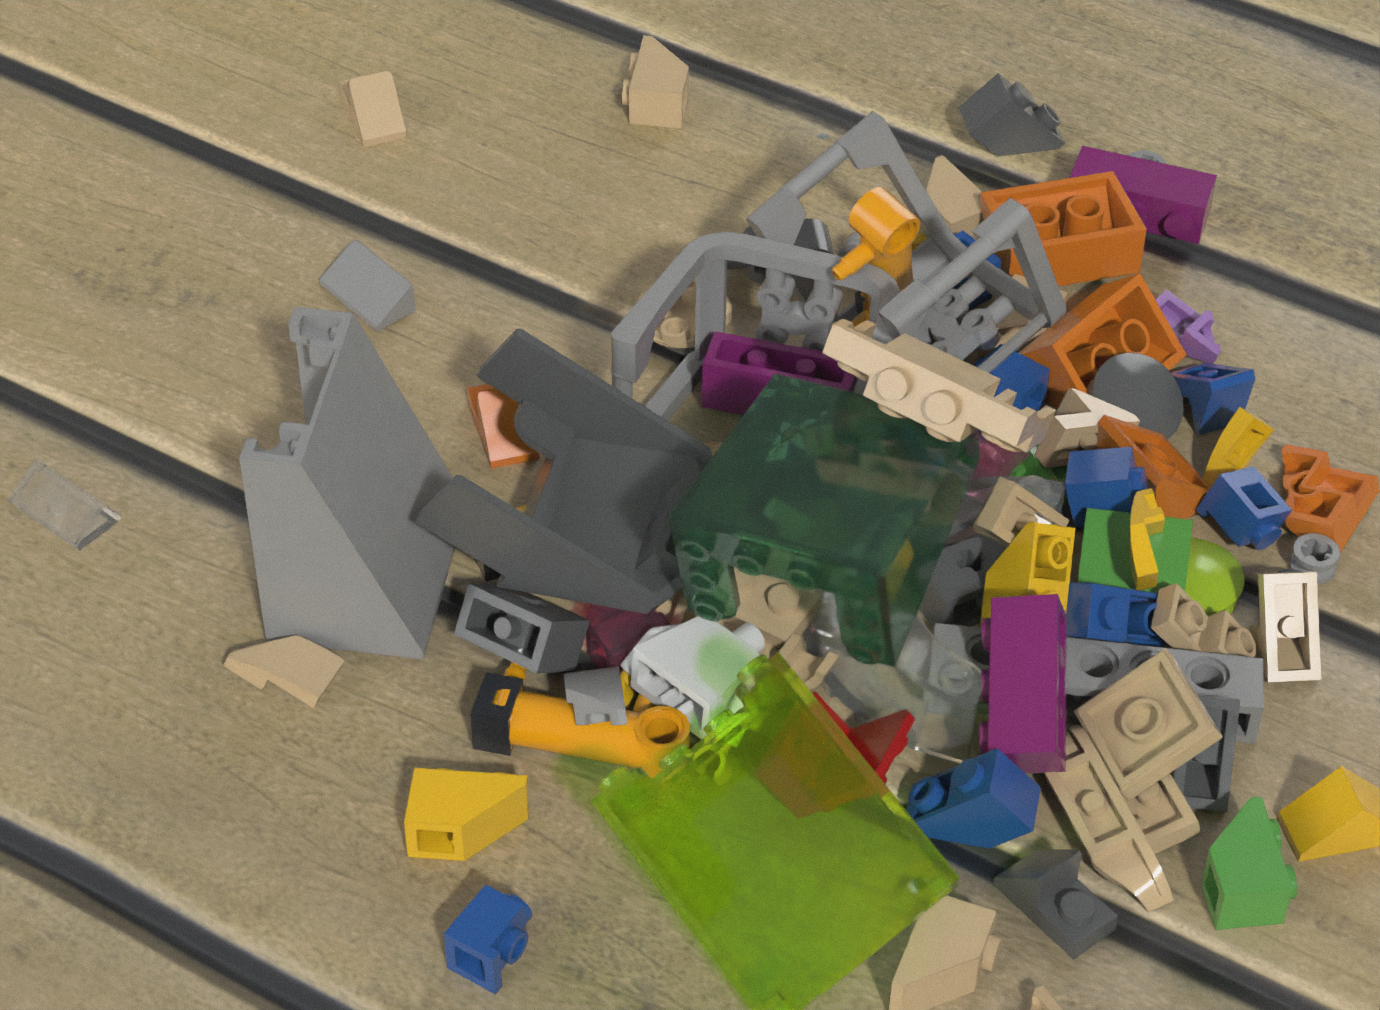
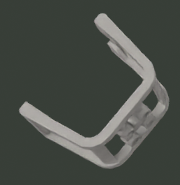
(707, 262)
(929, 305)

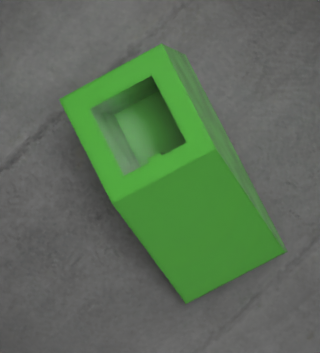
(1246, 872)

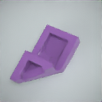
(1190, 328)

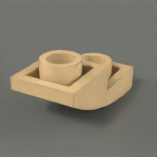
(1187, 627)

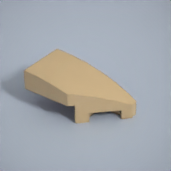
(291, 664)

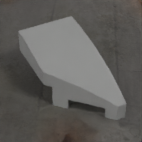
(596, 696)

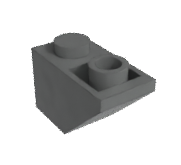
(1009, 120)

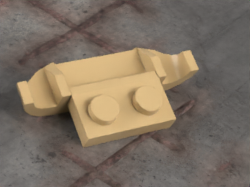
(780, 615)
(1119, 832)

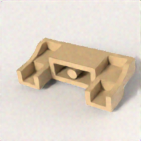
(935, 388)

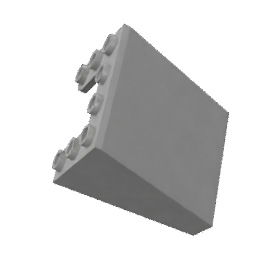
(342, 503)

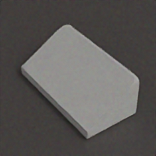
(369, 287)

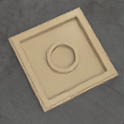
(1147, 724)

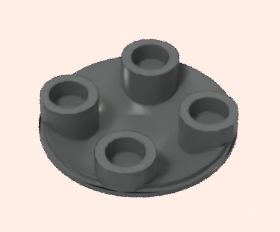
(1141, 388)

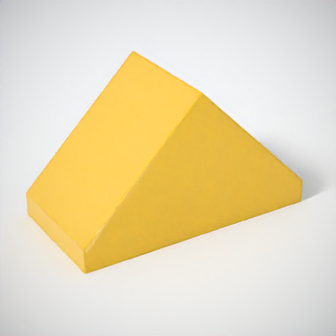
(1333, 817)

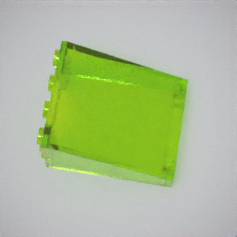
(777, 843)

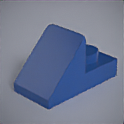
(1214, 393)

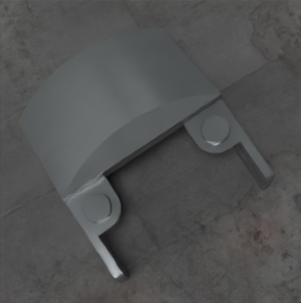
(601, 498)

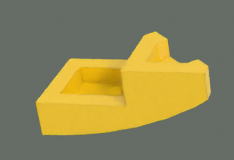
(1237, 444)
(1144, 521)

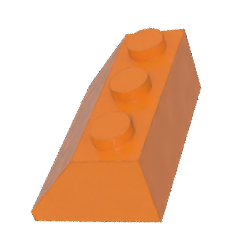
(1082, 224)
(1106, 323)

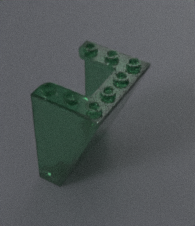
(830, 501)

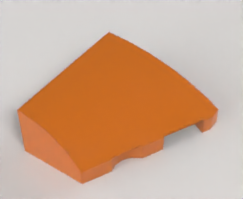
(1324, 497)

